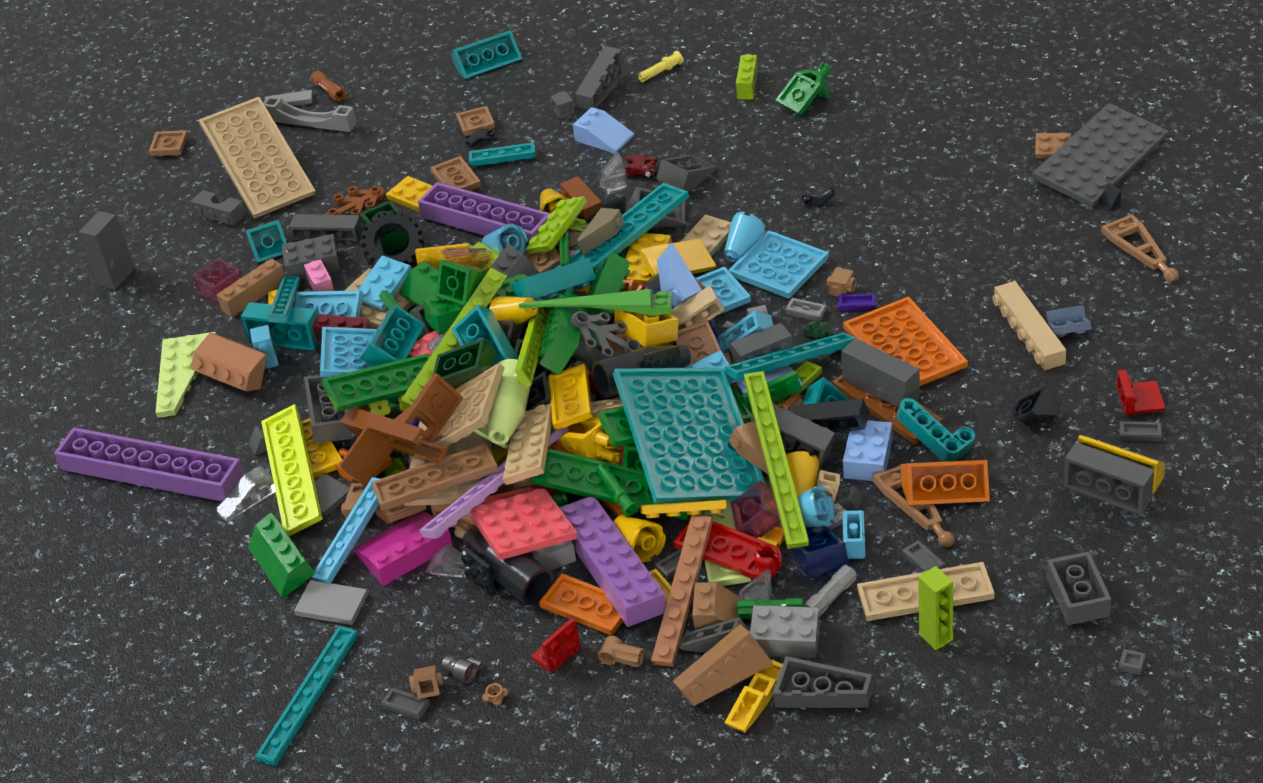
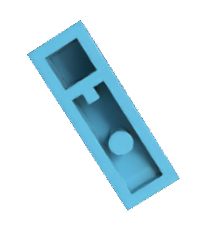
(749, 325)

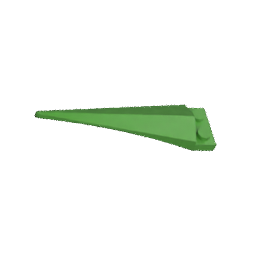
(631, 301)

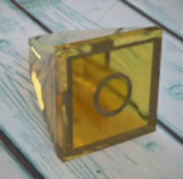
(469, 256)

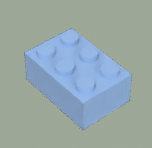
(867, 451)

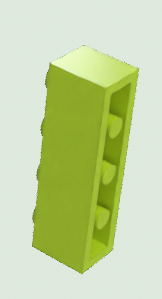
(935, 607)

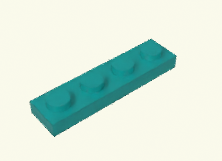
(502, 154)

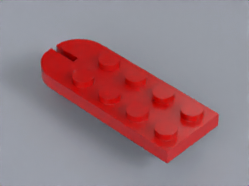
(738, 551)

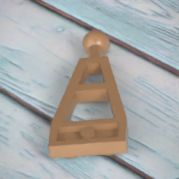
(1128, 225)
(891, 480)

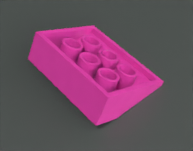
(400, 548)

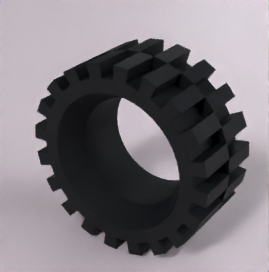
(387, 223)

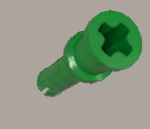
(621, 495)

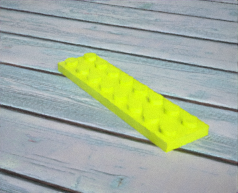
(291, 470)

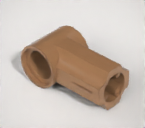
(615, 651)

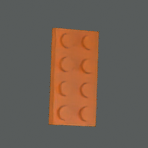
(583, 603)

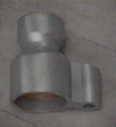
(461, 669)

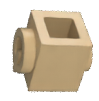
(830, 482)

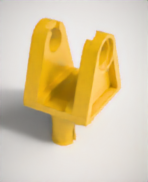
(592, 444)

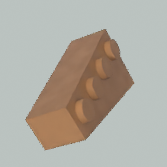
(723, 666)

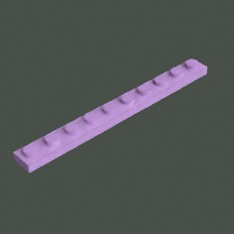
(473, 497)

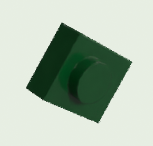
(818, 330)

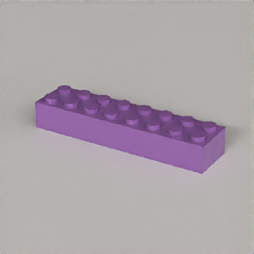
(477, 211)
(614, 563)

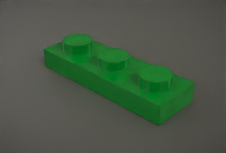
(779, 388)

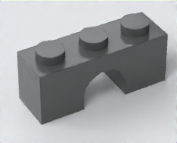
(227, 212)

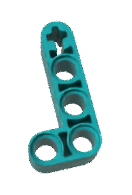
(914, 415)

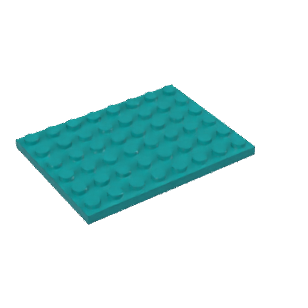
(684, 431)

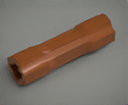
(334, 90)

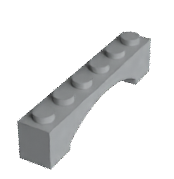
(340, 119)

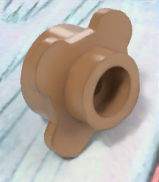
(494, 694)

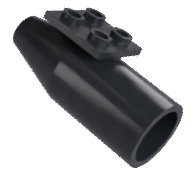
(644, 357)
(518, 574)

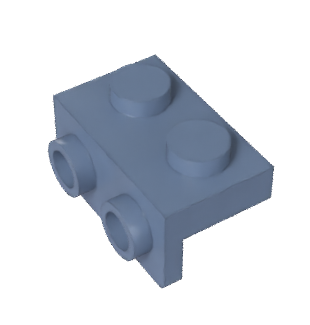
(1068, 320)

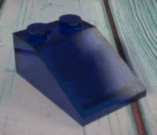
(823, 554)

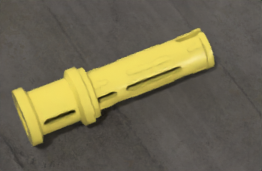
(666, 63)

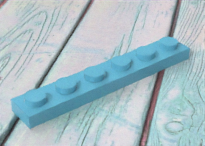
(347, 535)

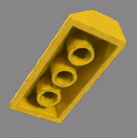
(1158, 466)

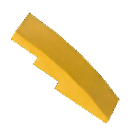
(754, 698)

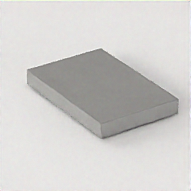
(331, 602)

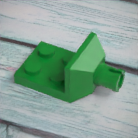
(804, 88)

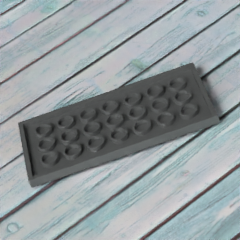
(1100, 154)

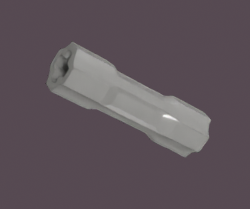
(840, 581)

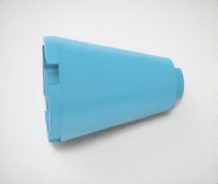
(506, 235)
(742, 235)
(816, 507)

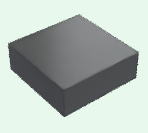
(1132, 662)

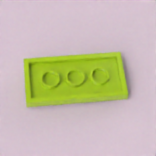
(556, 225)

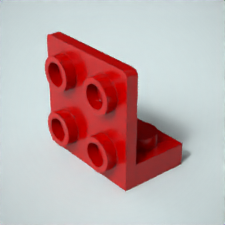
(1138, 397)
(558, 647)

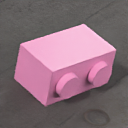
(318, 276)

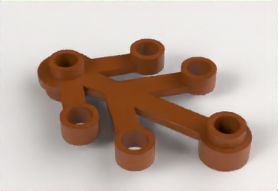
(373, 194)

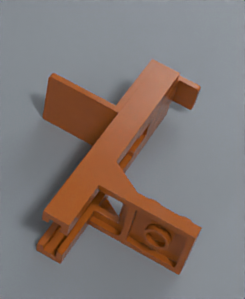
(382, 435)

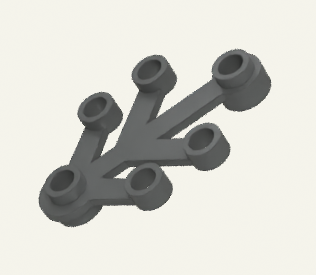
(585, 323)

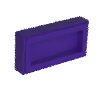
(857, 302)

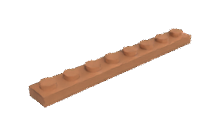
(682, 591)

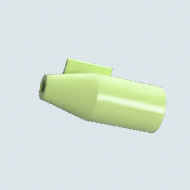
(507, 409)

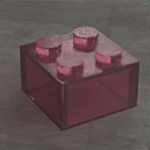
(215, 278)
(755, 510)

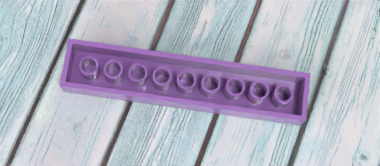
(149, 464)

